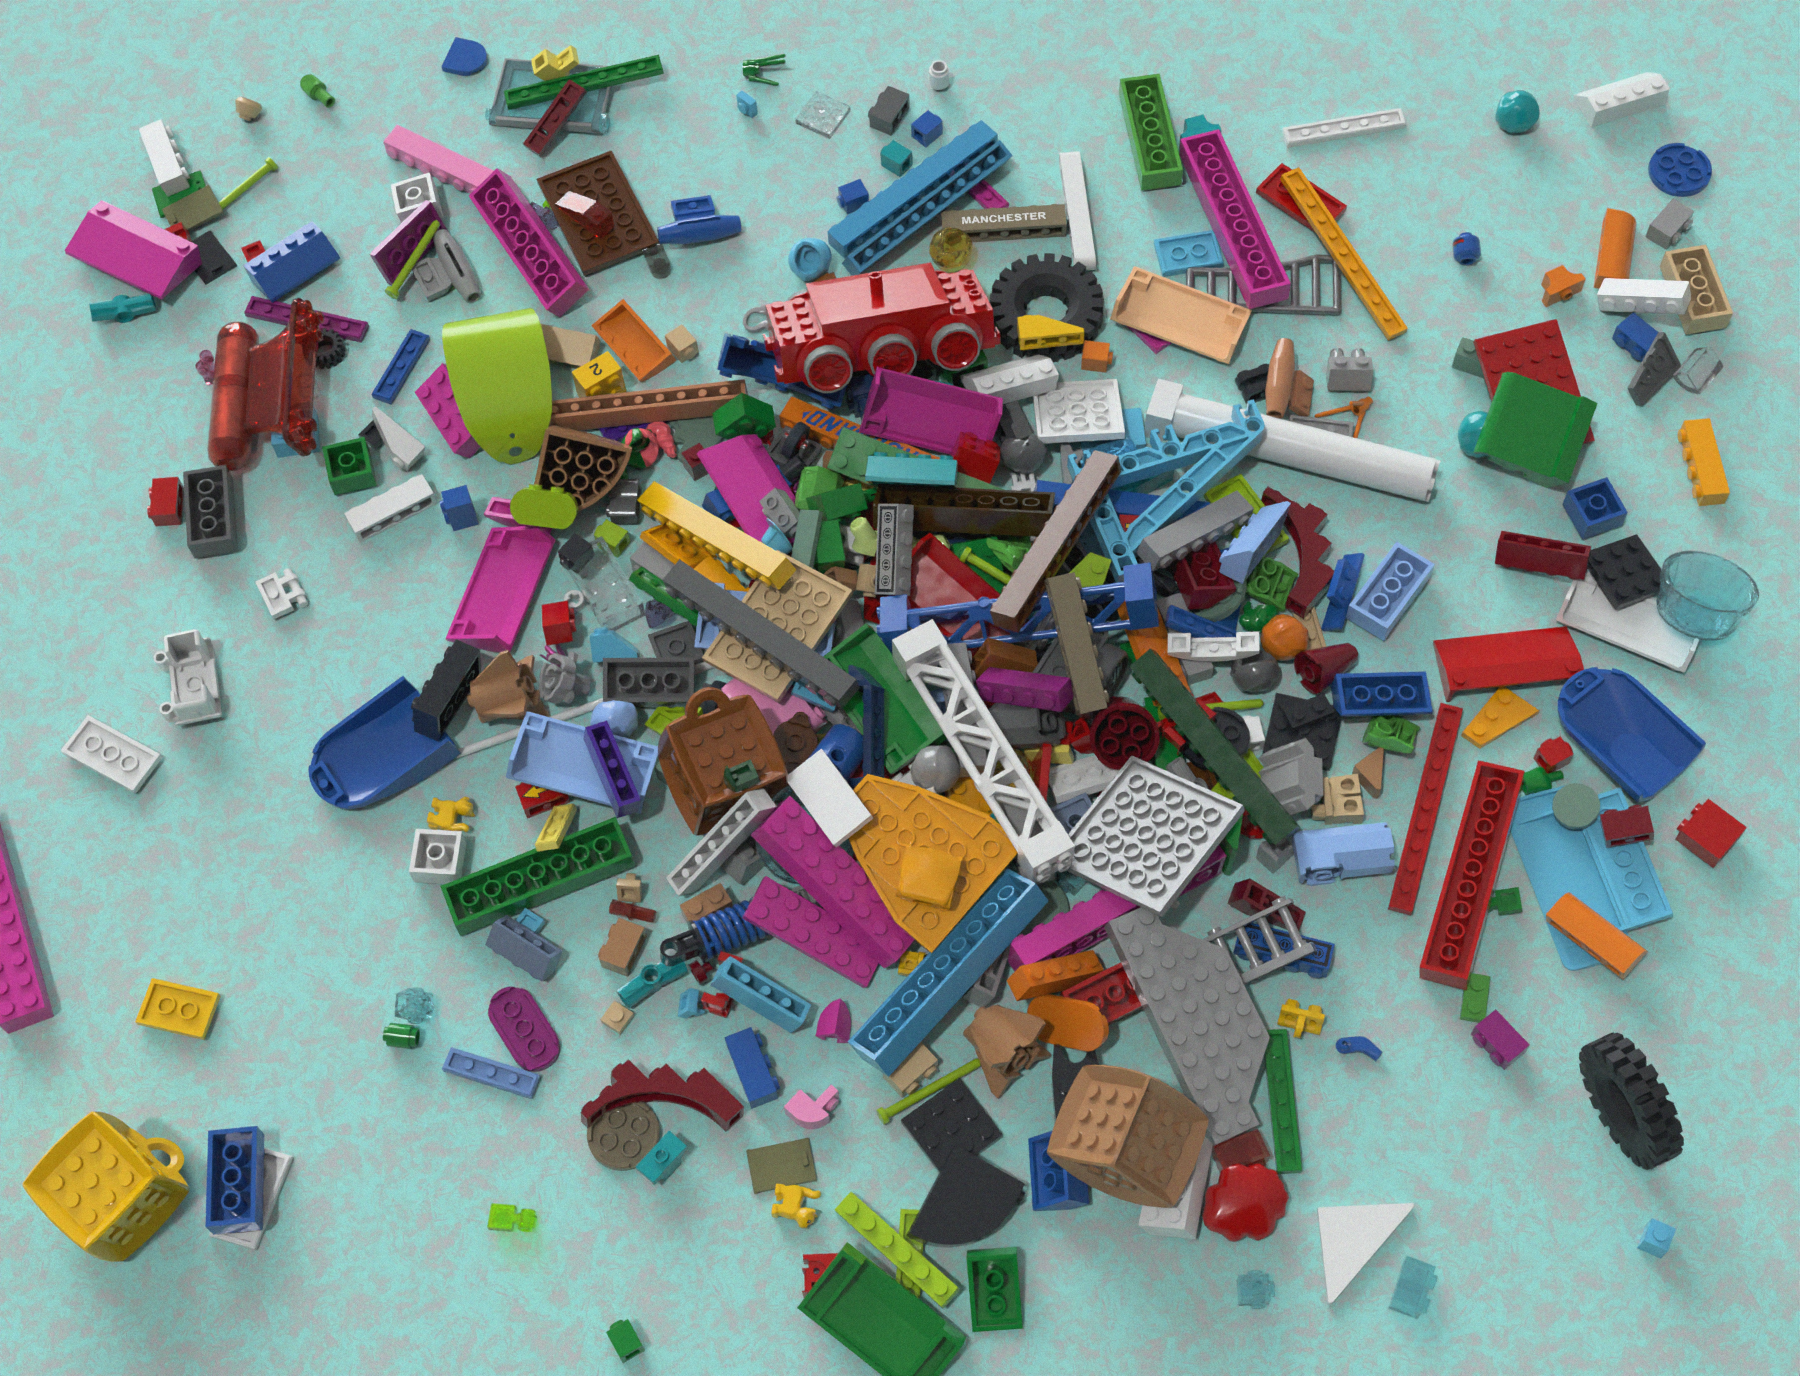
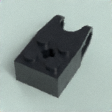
(1064, 1075)

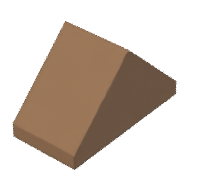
(1370, 772)

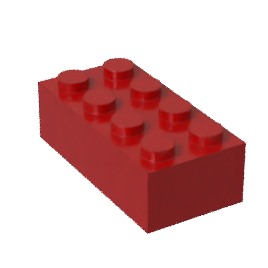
(1109, 992)

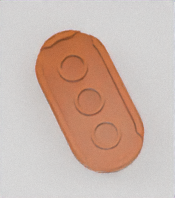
(1070, 1022)

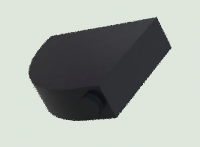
(965, 1202)

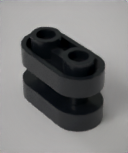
(1253, 383)

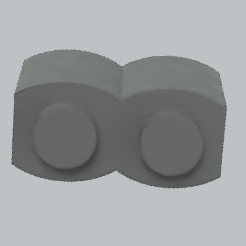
(623, 503)

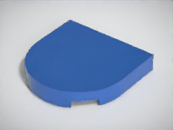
(465, 57)

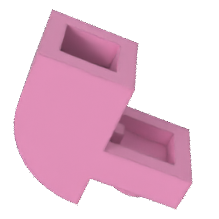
(809, 1113)

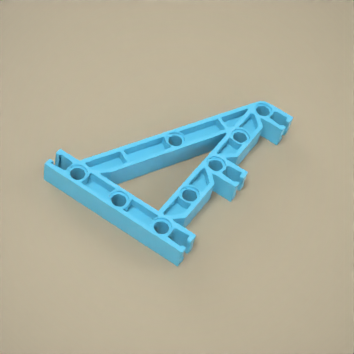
(1212, 461)

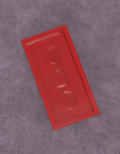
(1277, 194)

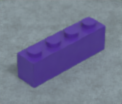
(612, 769)

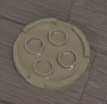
(624, 1136)

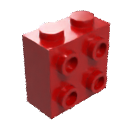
(1709, 832)

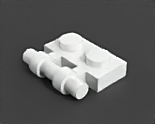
(274, 595)

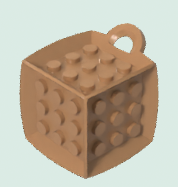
(1128, 1135)

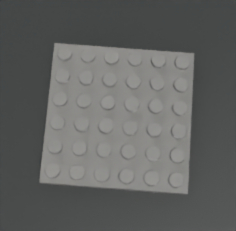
(1150, 834)

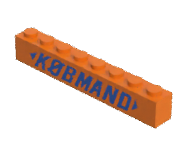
(826, 426)

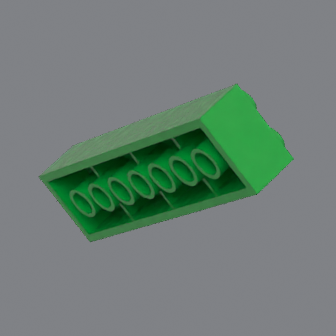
(852, 454)
(537, 876)

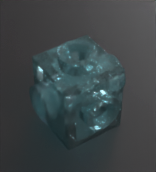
(414, 1005)
(1246, 1289)

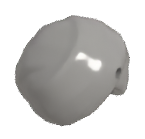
(935, 767)

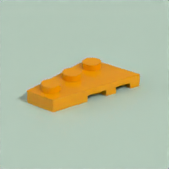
(1499, 715)

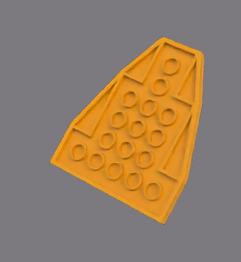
(928, 820)

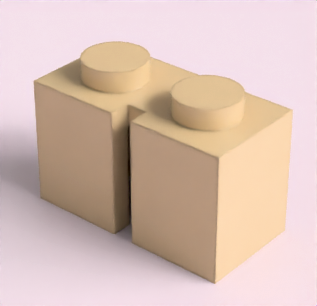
(915, 1067)

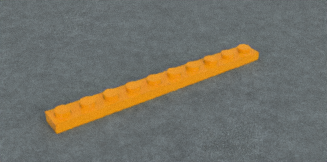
(1344, 254)

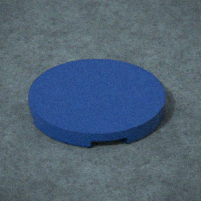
(1679, 170)

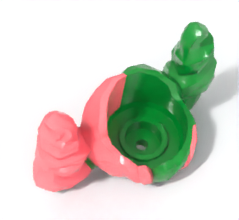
(646, 446)

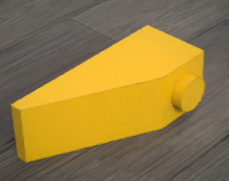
(1044, 332)

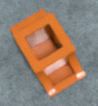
(1561, 285)

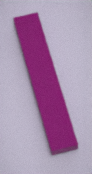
(280, 314)

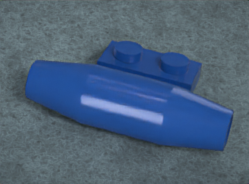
(697, 222)

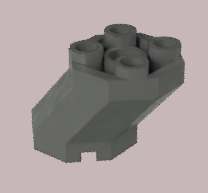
(1028, 726)

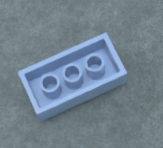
(1390, 591)

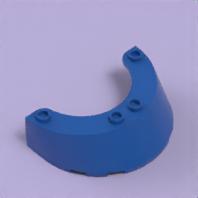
(753, 361)

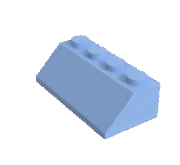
(1253, 541)

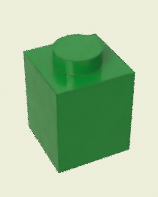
(625, 1340)

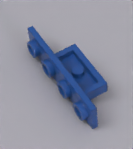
(1341, 590)

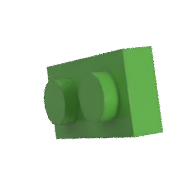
(1475, 998)

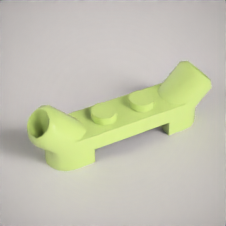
(866, 538)

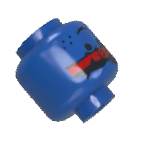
(1466, 248)

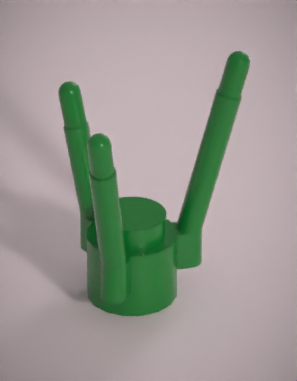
(752, 67)

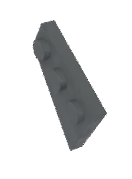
(1654, 370)

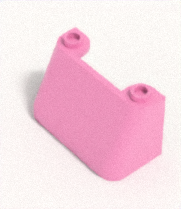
(775, 712)

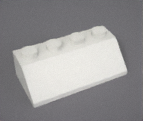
(1622, 98)
(1014, 379)

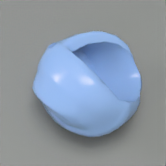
(620, 716)

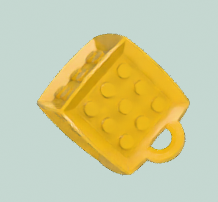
(107, 1186)

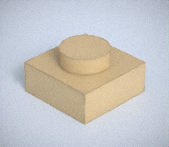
(617, 1017)

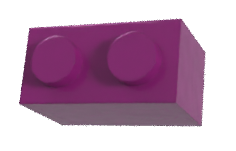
(1499, 1040)

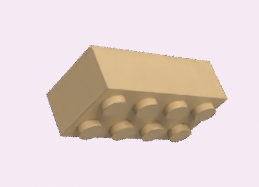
(1708, 303)

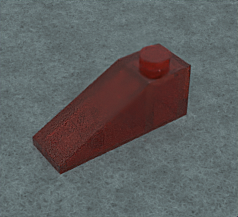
(587, 213)

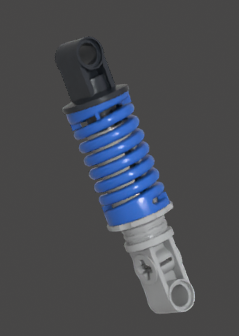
(717, 931)

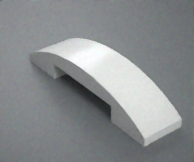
(1213, 649)

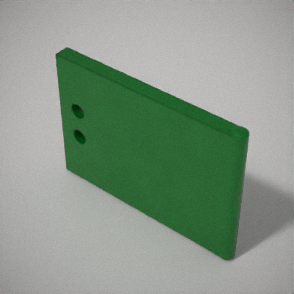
(163, 201)

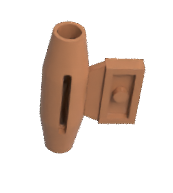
(1285, 384)

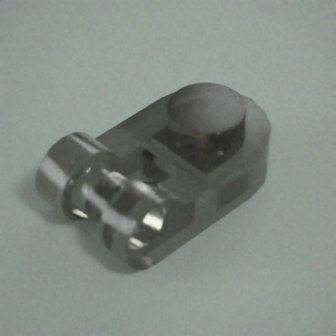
(660, 266)

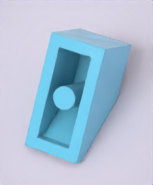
(610, 645)

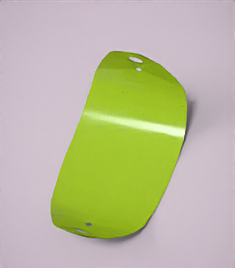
(501, 381)

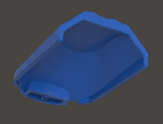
(1627, 730)

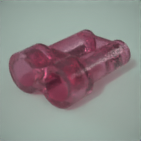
(205, 366)

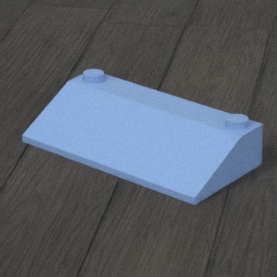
(556, 758)

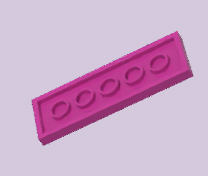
(809, 931)

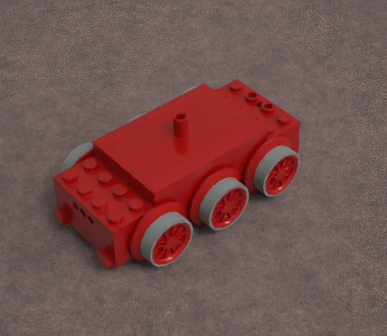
(879, 322)

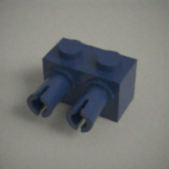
(858, 393)

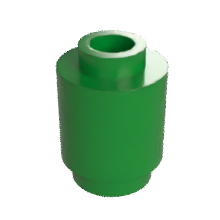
(401, 1035)

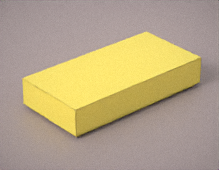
(1060, 754)

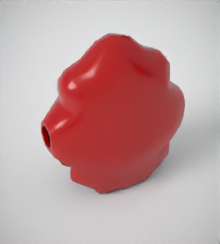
(1245, 1202)

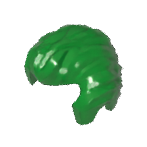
(1257, 618)

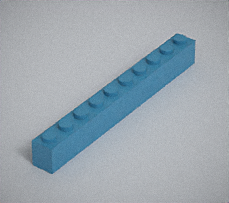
(910, 189)
(927, 209)

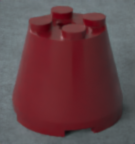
(1123, 732)

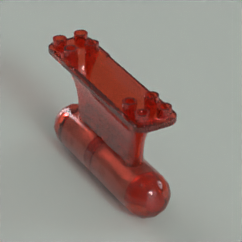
(264, 387)

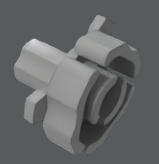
(562, 682)

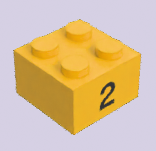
(599, 377)

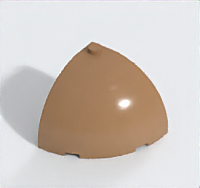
(580, 463)

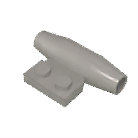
(449, 269)

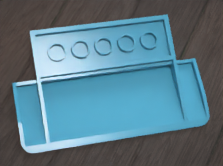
(1561, 860)

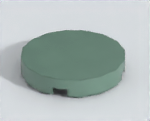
(1576, 806)

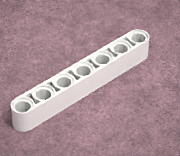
(1077, 209)

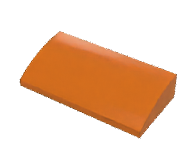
(633, 341)

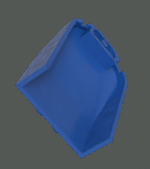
(376, 751)

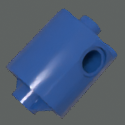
(843, 748)

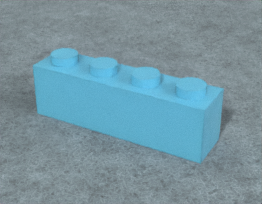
(760, 994)

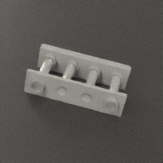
(1279, 958)

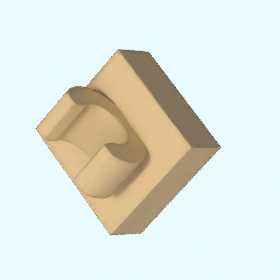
(629, 888)

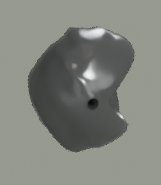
(1023, 455)
(1255, 672)

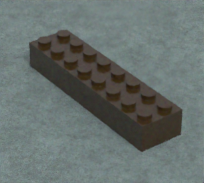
(970, 509)

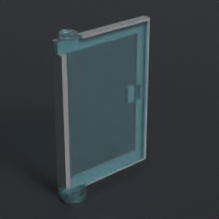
(587, 117)

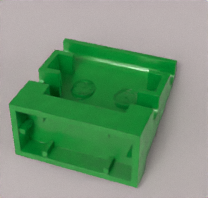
(1535, 429)

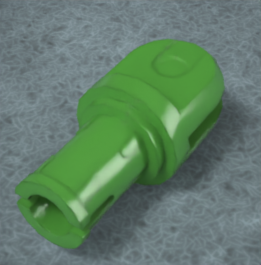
(316, 90)

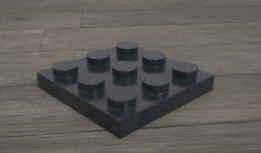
(1625, 571)
(1320, 735)
(951, 1120)

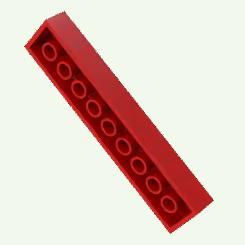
(1471, 875)

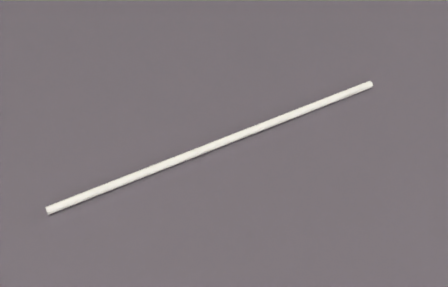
(571, 713)

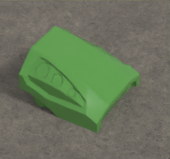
(815, 481)
(1008, 553)
(1270, 582)
(1391, 733)

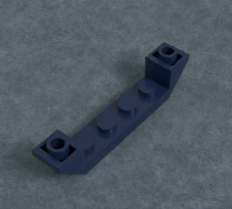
(872, 724)

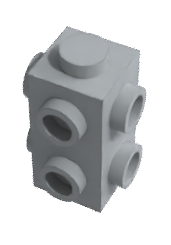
(781, 510)

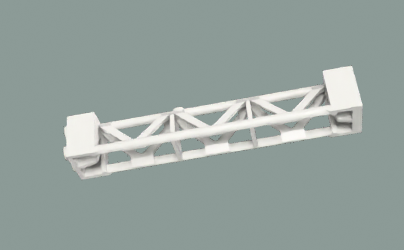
(919, 653)

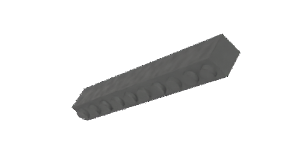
(760, 634)

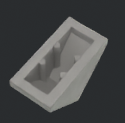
(1274, 856)

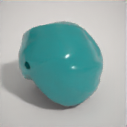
(1517, 111)
(1469, 432)

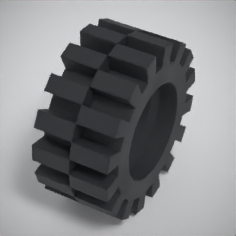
(334, 354)

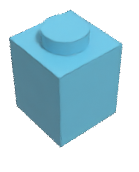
(1656, 1238)

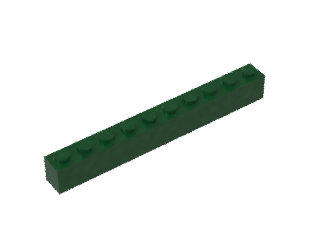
(1215, 748)

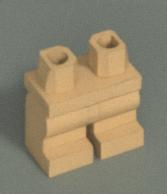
(1340, 801)

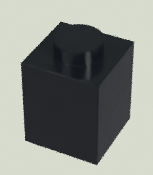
(575, 553)

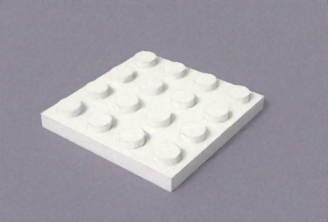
(1079, 412)

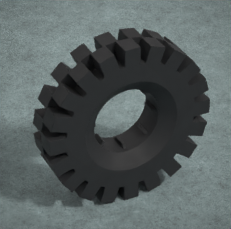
(1053, 279)
(1631, 1100)

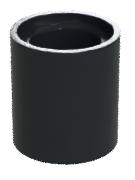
(793, 468)

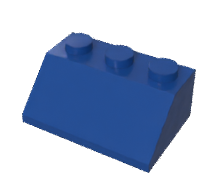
(1050, 1183)

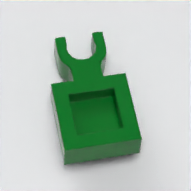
(1506, 901)

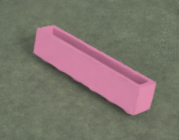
(436, 159)

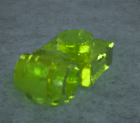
(504, 1216)

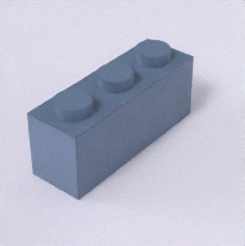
(523, 948)

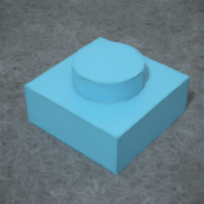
(746, 104)
(530, 920)

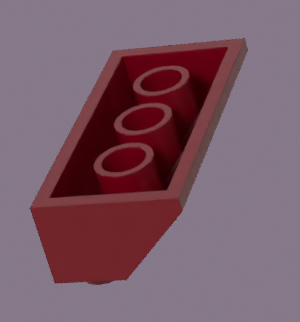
(1200, 578)

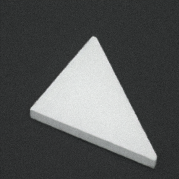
(1352, 1237)

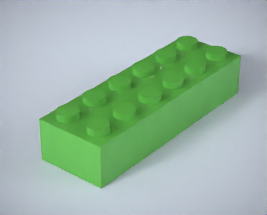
(1150, 132)

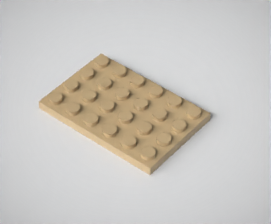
(802, 608)

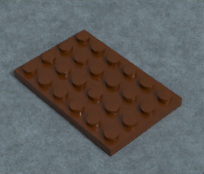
(605, 182)

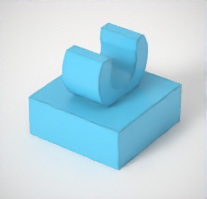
(688, 1004)

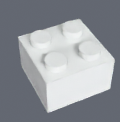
(412, 193)
(437, 856)

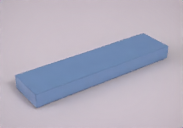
(491, 1073)

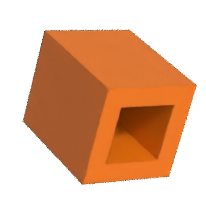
(1096, 356)

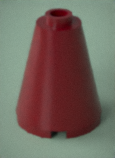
(1322, 664)

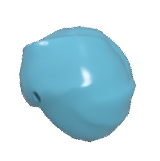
(810, 259)

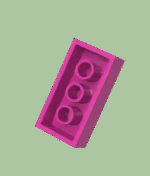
(441, 405)

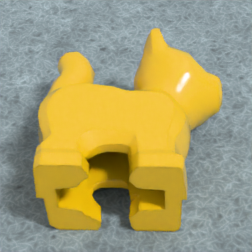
(448, 814)
(791, 1206)

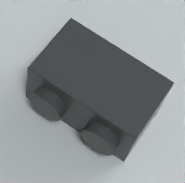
(889, 110)

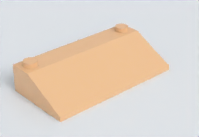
(1180, 314)

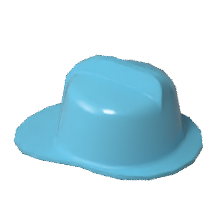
(776, 539)

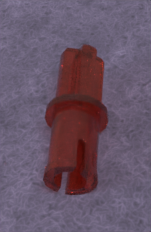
(631, 911)

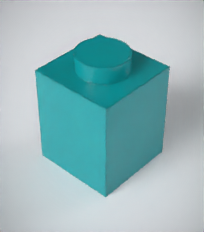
(896, 158)

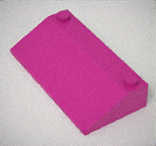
(133, 250)
(927, 411)
(744, 477)
(501, 587)

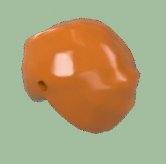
(1284, 637)

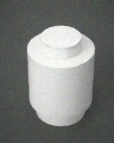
(939, 75)

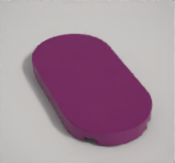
(524, 1029)

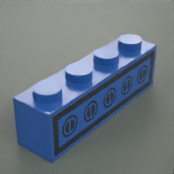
(1315, 964)

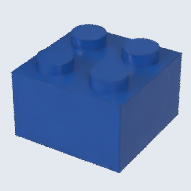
(1594, 508)

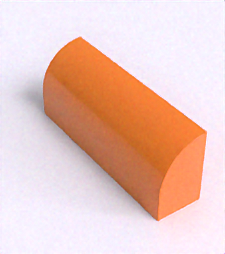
(1615, 246)
(1595, 935)

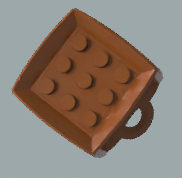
(699, 747)

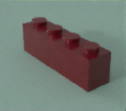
(1542, 555)

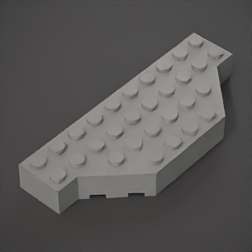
(1197, 1015)

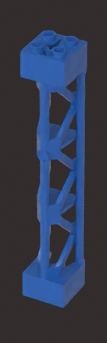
(1137, 590)

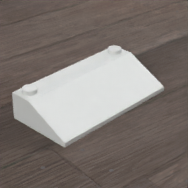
(1630, 627)

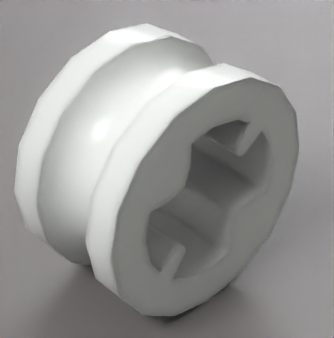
(577, 595)

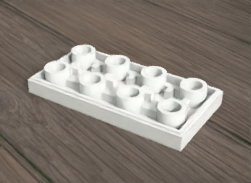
(829, 798)

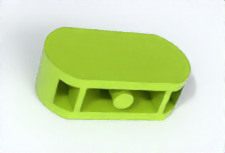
(544, 507)

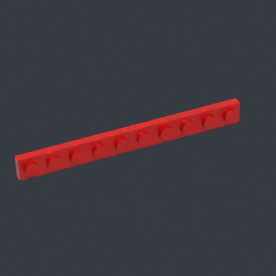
(1425, 809)

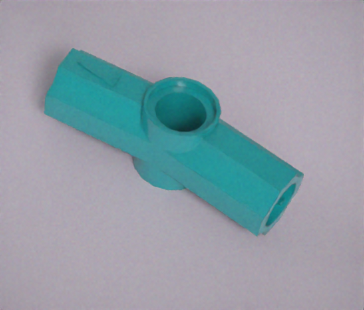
(122, 308)
(639, 987)

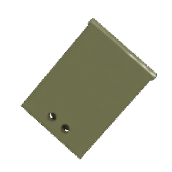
(194, 209)
(781, 1165)

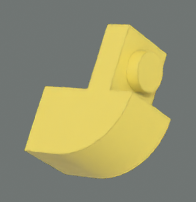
(552, 66)

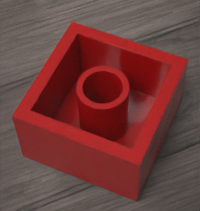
(976, 456)

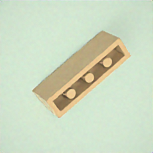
(569, 345)

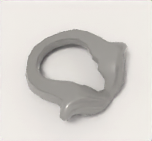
(762, 325)

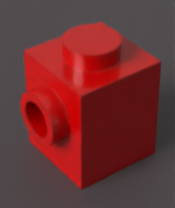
(1553, 754)

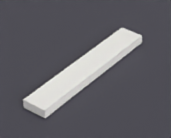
(1343, 127)

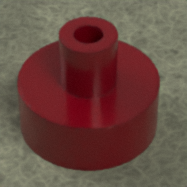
(699, 971)

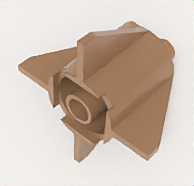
(506, 690)
(1005, 1043)

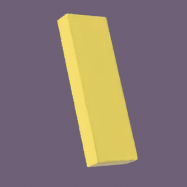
(556, 827)

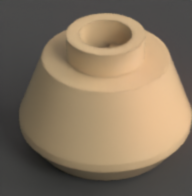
(247, 108)

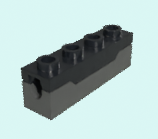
(1013, 423)

